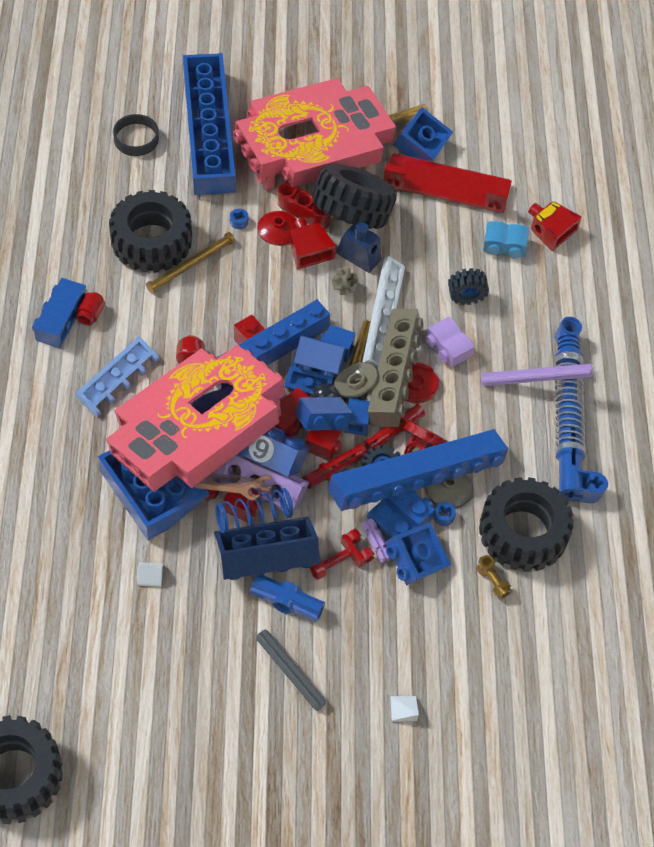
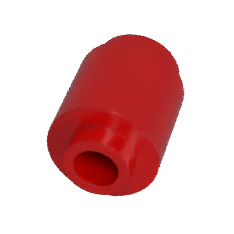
(90, 308)

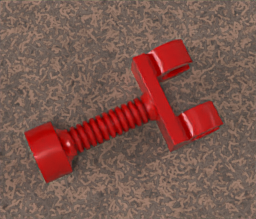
(348, 541)

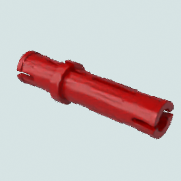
(388, 433)
(356, 454)

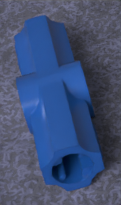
(287, 598)

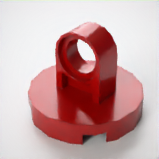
(421, 437)

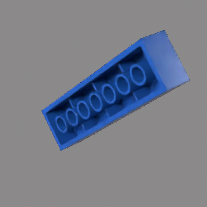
(208, 124)

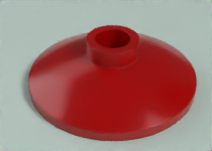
(276, 227)

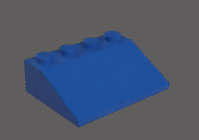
(150, 510)

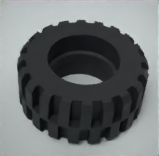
(354, 195)
(154, 252)
(535, 499)
(45, 779)

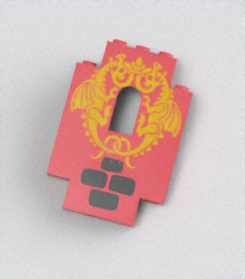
(349, 127)
(170, 438)

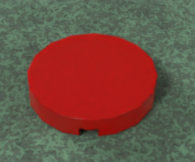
(423, 384)

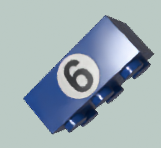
(278, 451)

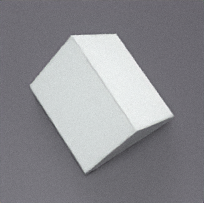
(149, 574)

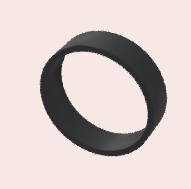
(135, 150)

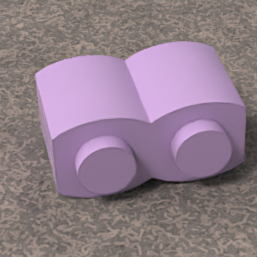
(449, 342)

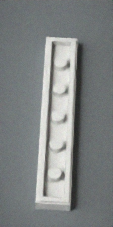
(385, 301)

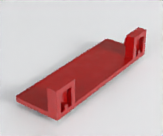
(447, 182)

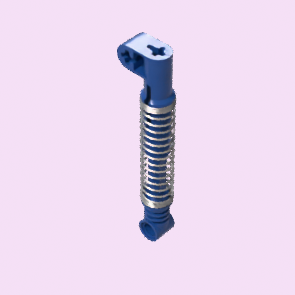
(570, 451)

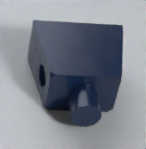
(360, 247)

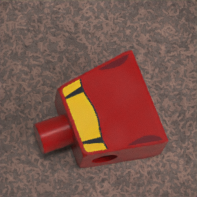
(553, 223)

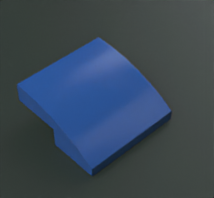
(305, 379)

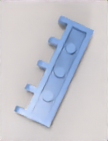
(115, 374)

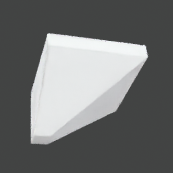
(404, 708)

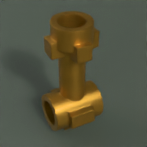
(486, 568)

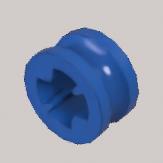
(236, 214)
(444, 520)

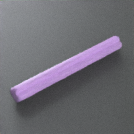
(537, 374)

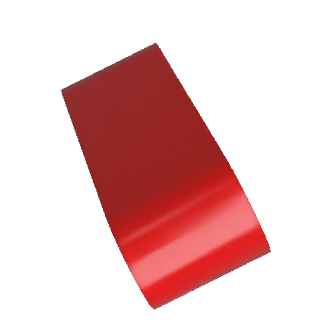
(301, 205)

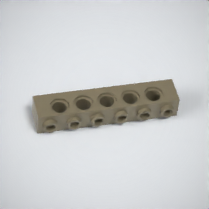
(395, 368)

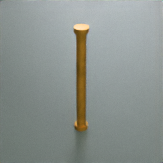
(152, 286)

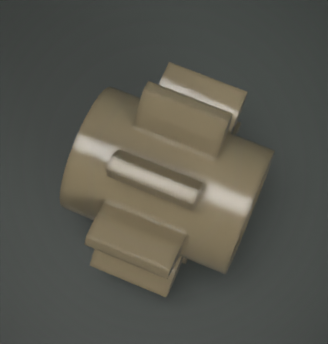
(345, 281)

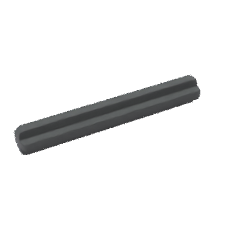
(291, 670)

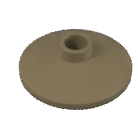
(356, 379)
(455, 494)

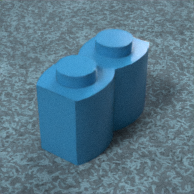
(506, 239)

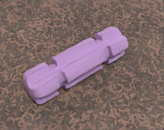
(376, 539)

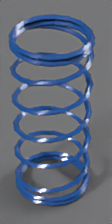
(287, 510)

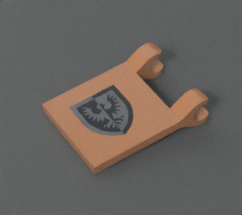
(235, 484)

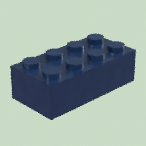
(267, 548)

